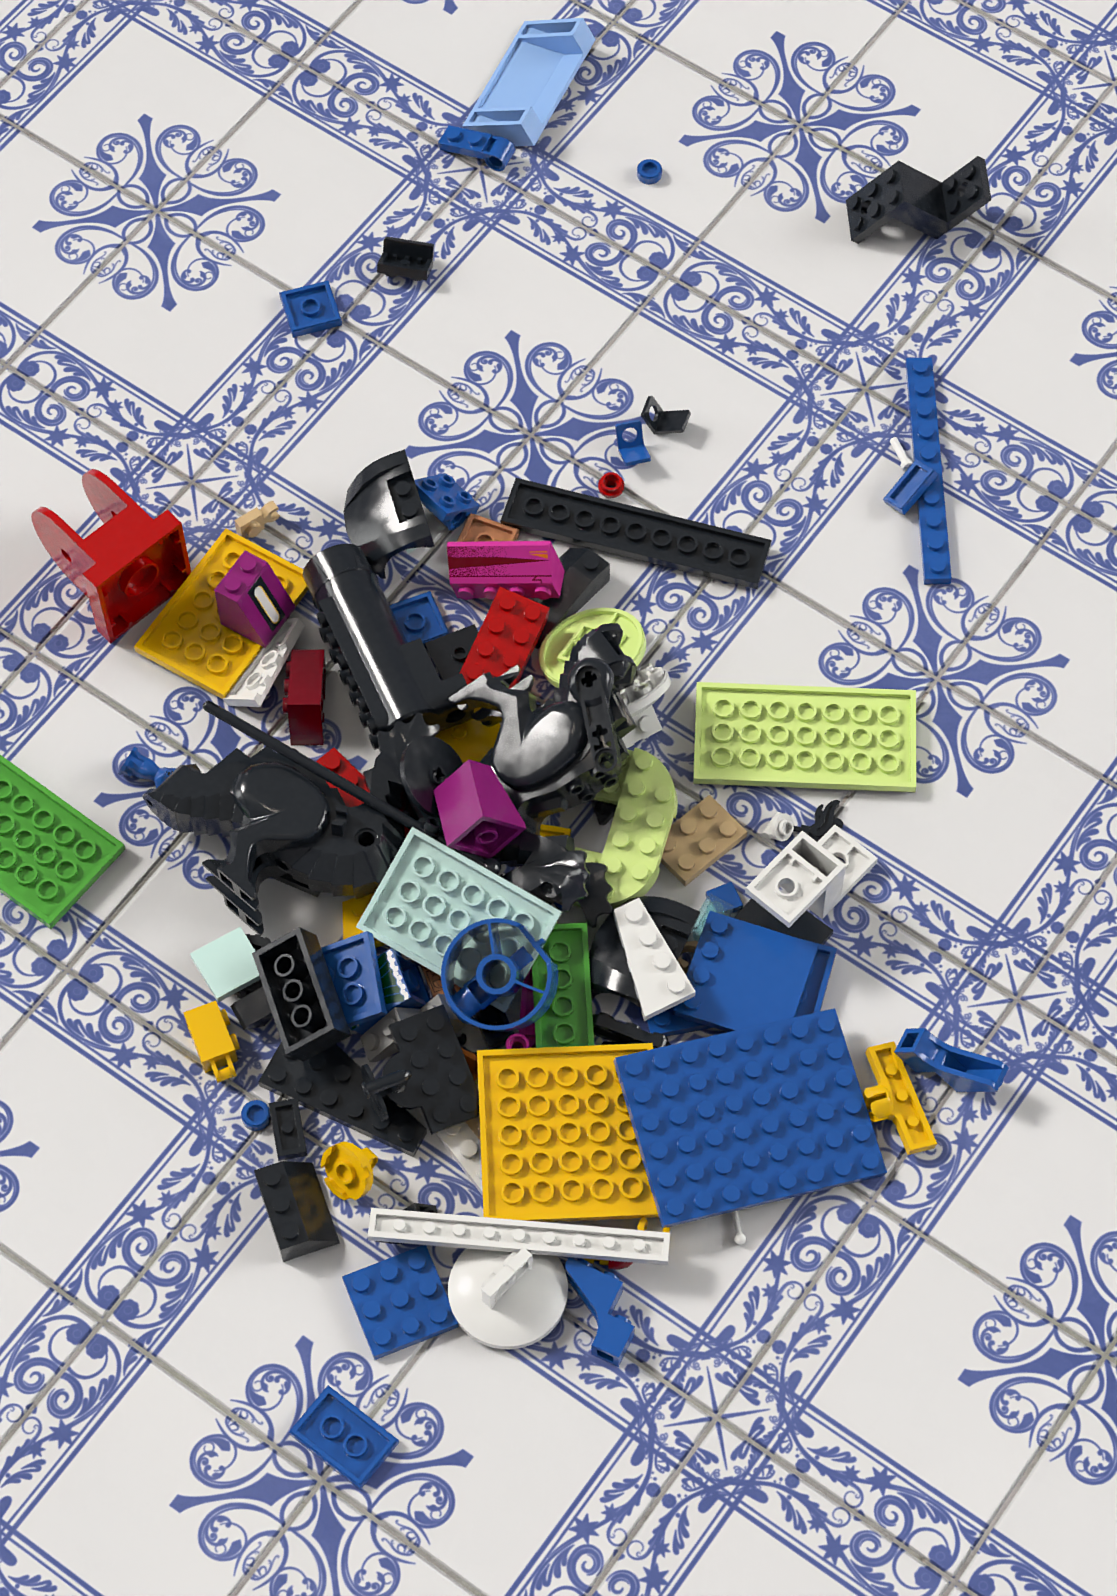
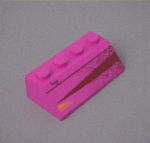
(518, 566)

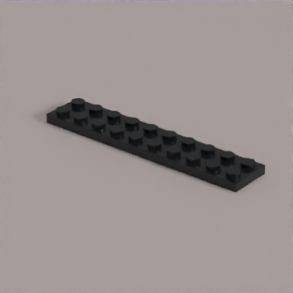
(636, 533)

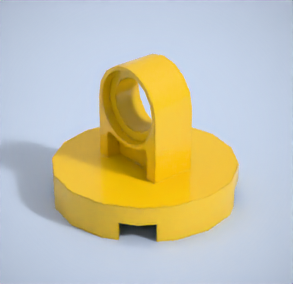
(349, 1170)

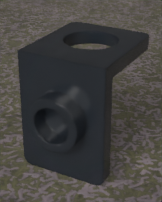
(664, 421)

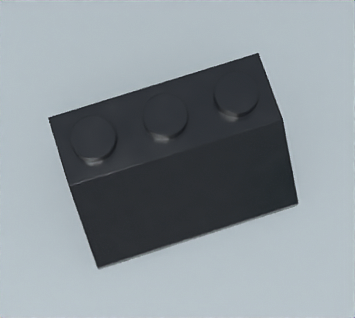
(296, 1208)

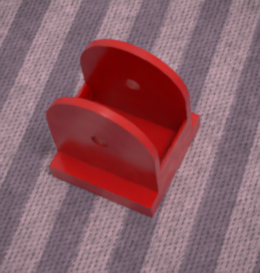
(124, 564)

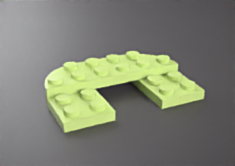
(639, 826)

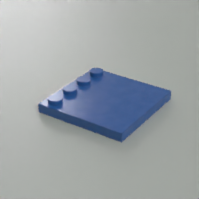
(745, 975)

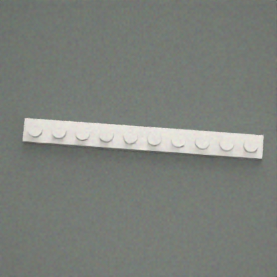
(513, 1235)

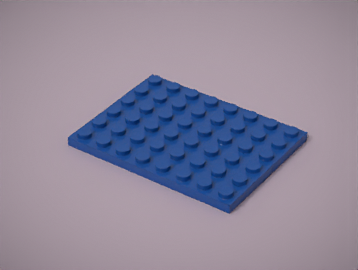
(749, 1117)

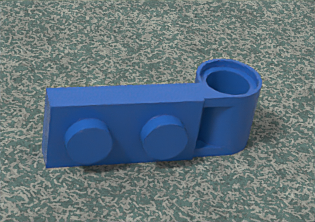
(493, 149)

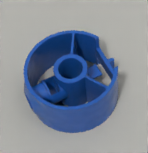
(479, 992)

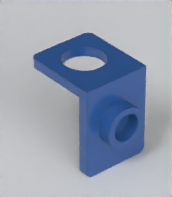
(634, 450)

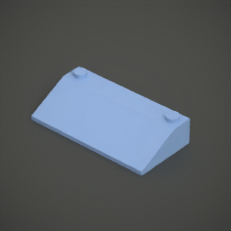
(531, 80)

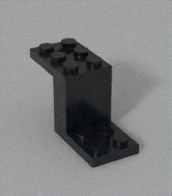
(918, 199)

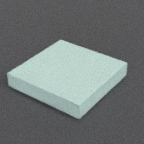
(227, 964)

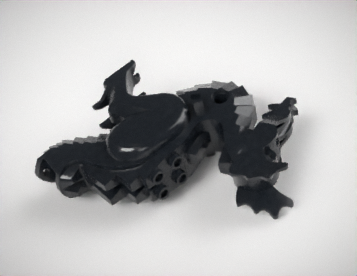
(549, 767)
(291, 821)

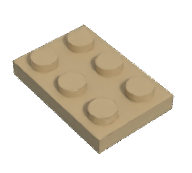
(700, 840)

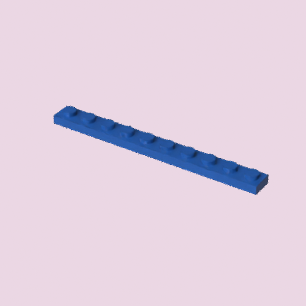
(927, 450)

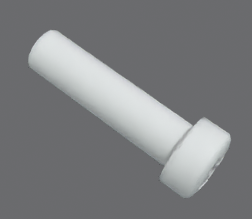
(905, 461)

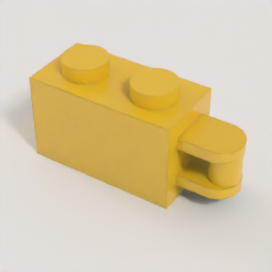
(212, 1039)

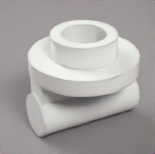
(779, 827)

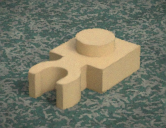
(253, 522)

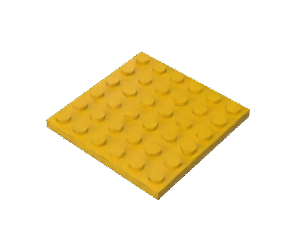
(559, 1136)

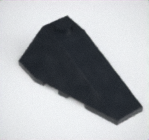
(583, 578)

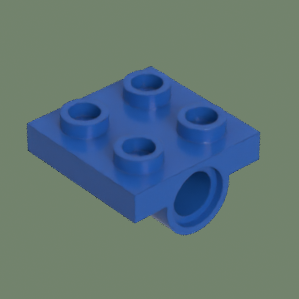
(446, 499)

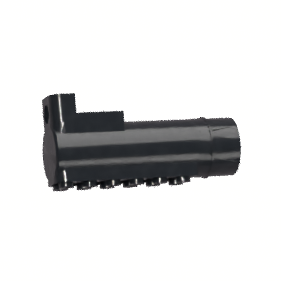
(383, 671)

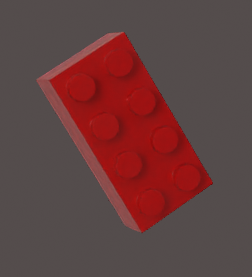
(506, 636)

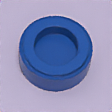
(649, 171)
(255, 1115)

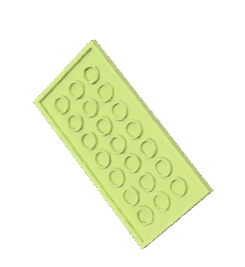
(805, 737)

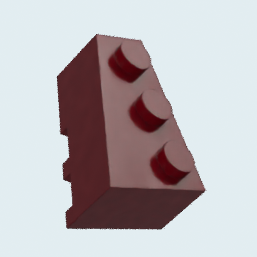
(305, 696)

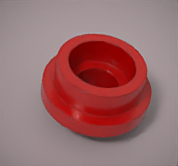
(611, 479)

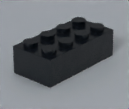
(301, 994)

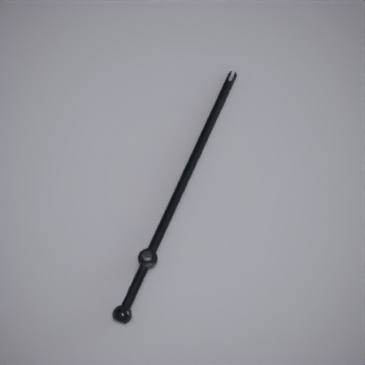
(430, 827)

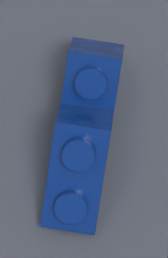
(957, 1067)
(600, 1295)

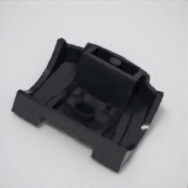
(385, 511)
(608, 958)

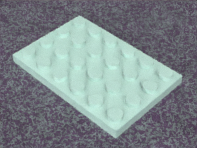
(437, 894)

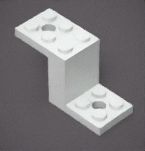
(811, 875)

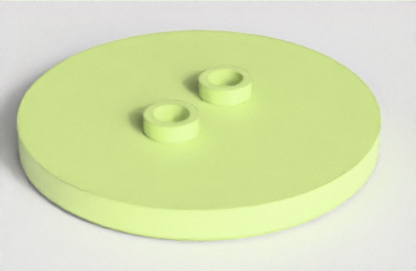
(560, 641)

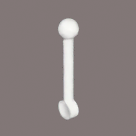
(740, 1238)

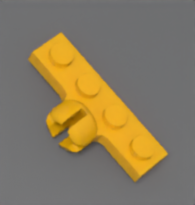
(896, 1099)

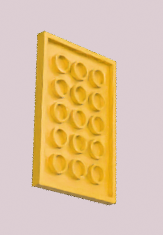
(189, 631)

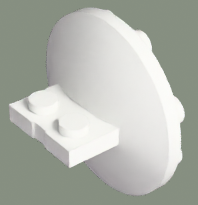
(648, 687)
(507, 1296)

